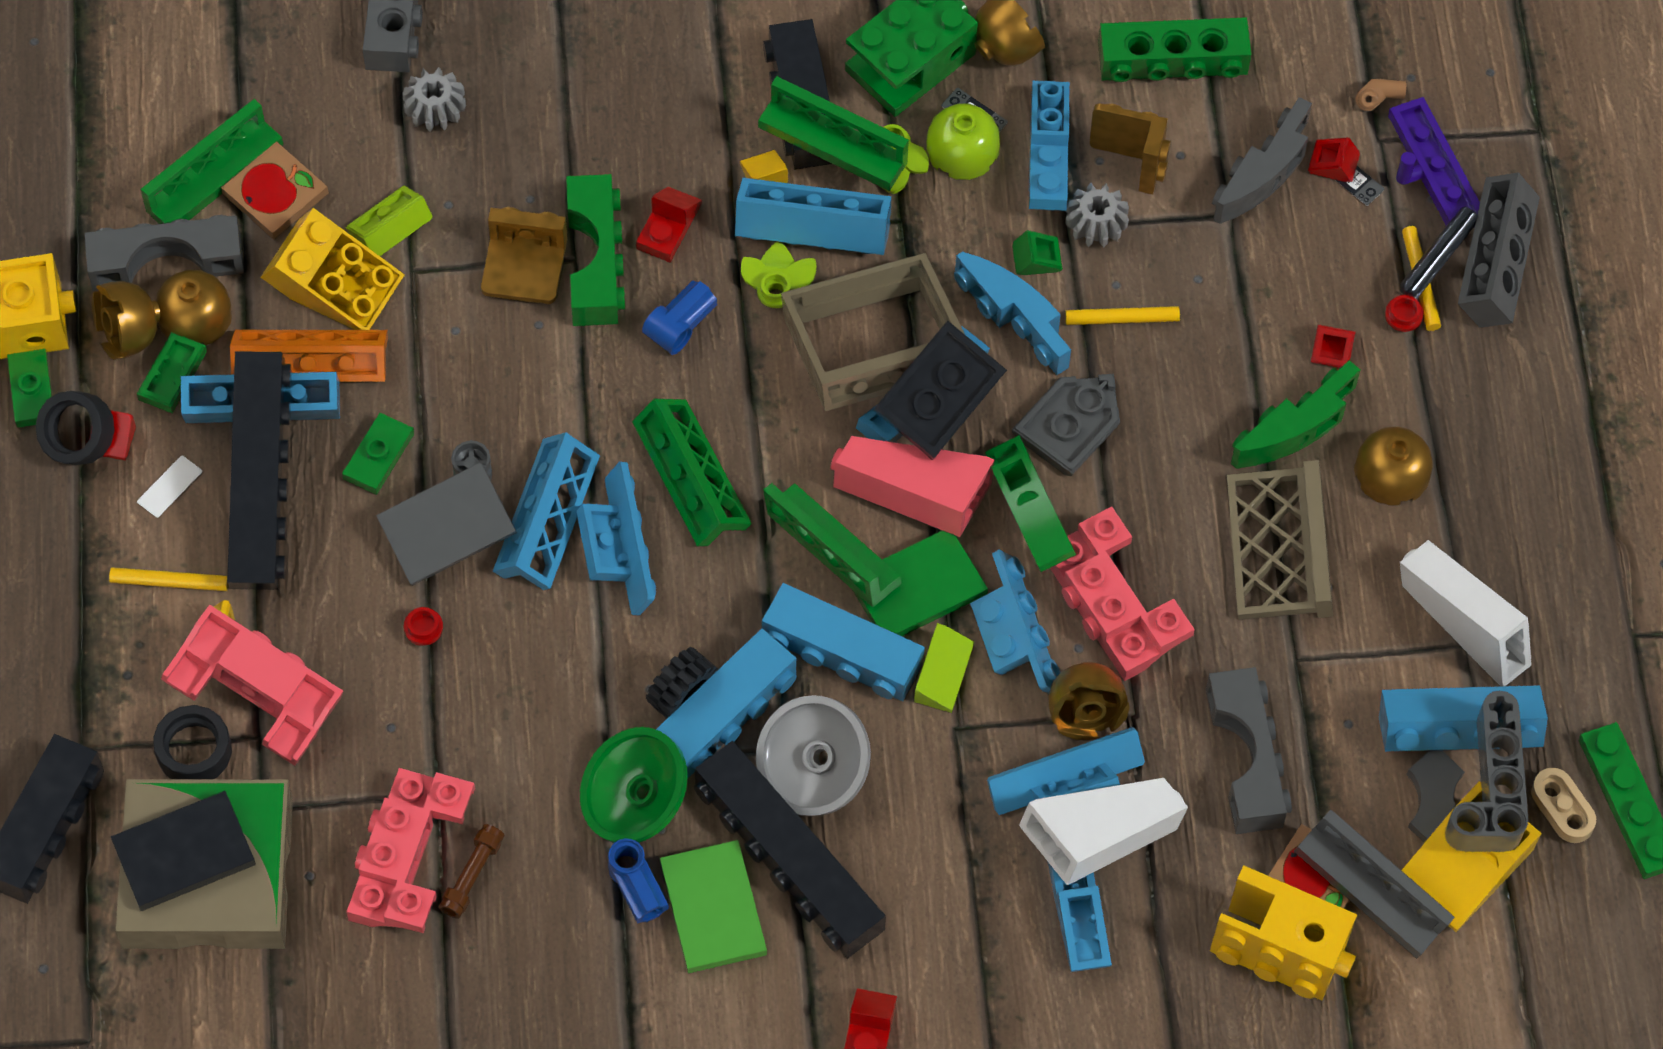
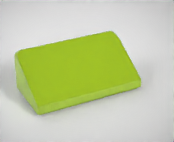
(391, 220)
(943, 669)

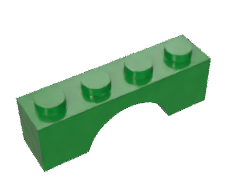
(594, 288)

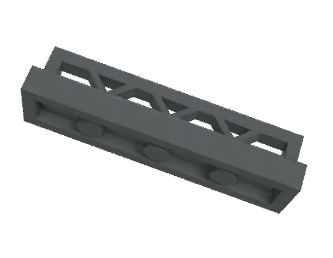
(1374, 884)

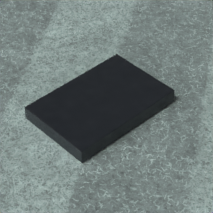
(940, 390)
(183, 850)

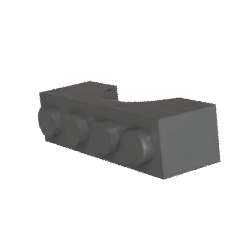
(120, 253)
(1237, 704)

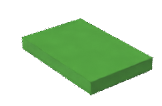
(713, 906)

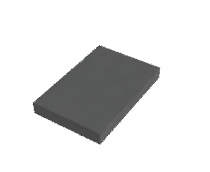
(446, 524)

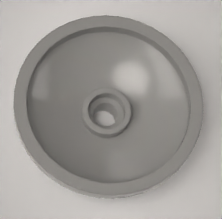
(791, 750)

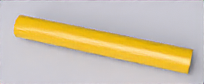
(1426, 298)
(1122, 315)
(168, 579)

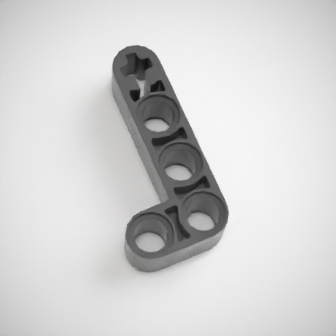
(1494, 771)

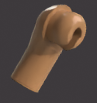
(1377, 91)

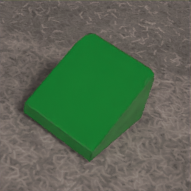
(1036, 254)

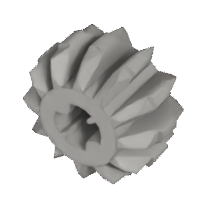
(434, 99)
(1097, 215)

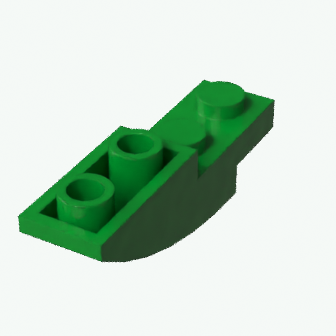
(1291, 427)
(1030, 504)

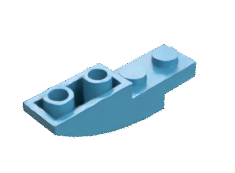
(1049, 145)
(1009, 298)

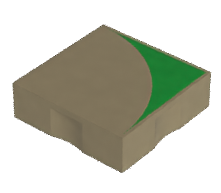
(230, 913)

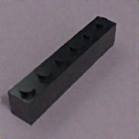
(257, 470)
(789, 850)

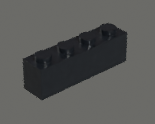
(797, 59)
(44, 814)

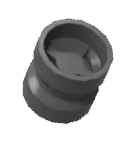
(469, 454)

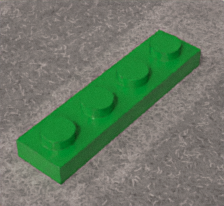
(1626, 795)

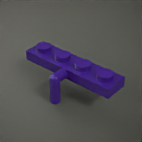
(1430, 159)

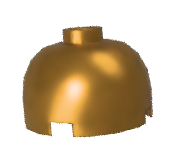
(1006, 33)
(194, 306)
(125, 317)
(1393, 465)
(1087, 700)

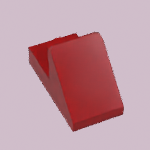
(668, 223)
(870, 1020)

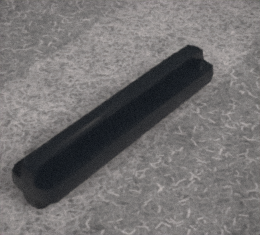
(1439, 252)

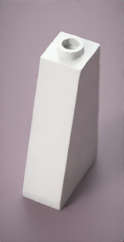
(1469, 611)
(1101, 825)

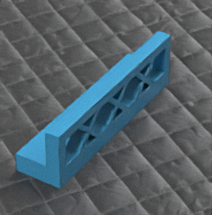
(535, 506)

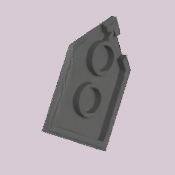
(1071, 421)

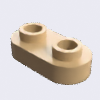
(1566, 806)

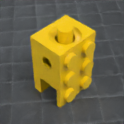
(33, 306)
(1298, 938)

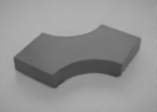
(1435, 783)

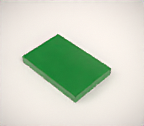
(934, 582)

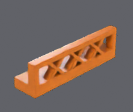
(350, 353)

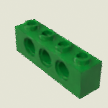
(1187, 37)

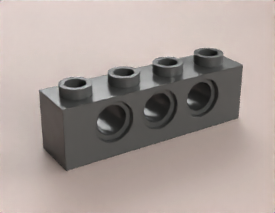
(388, 49)
(1499, 250)

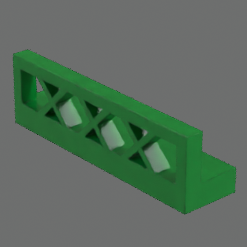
(833, 135)
(211, 167)
(684, 470)
(831, 543)

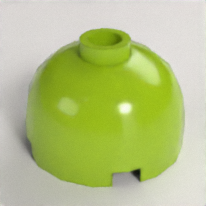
(963, 141)

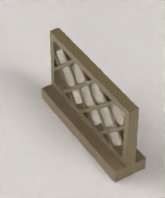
(1313, 548)

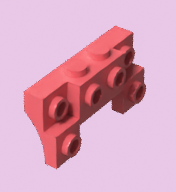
(1109, 605)
(258, 673)
(396, 848)

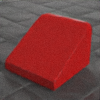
(1334, 159)
(1332, 346)
(123, 435)

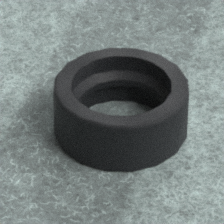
(48, 422)
(189, 717)

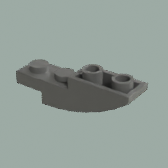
(1265, 169)

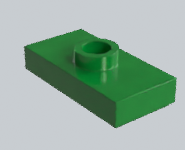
(163, 382)
(29, 384)
(378, 453)

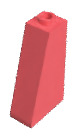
(909, 482)

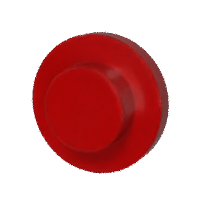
(1404, 313)
(423, 626)

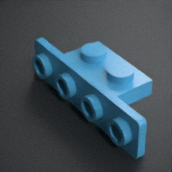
(615, 540)
(1011, 627)
(1067, 772)

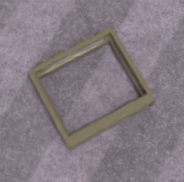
(851, 291)

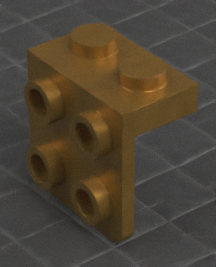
(1134, 136)
(524, 255)

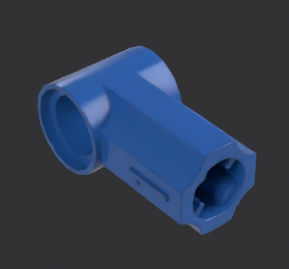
(674, 324)
(637, 882)

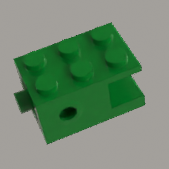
(911, 49)

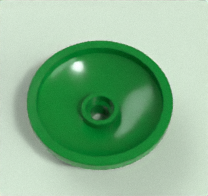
(622, 775)

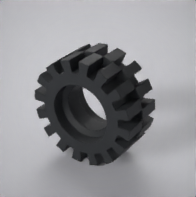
(679, 681)

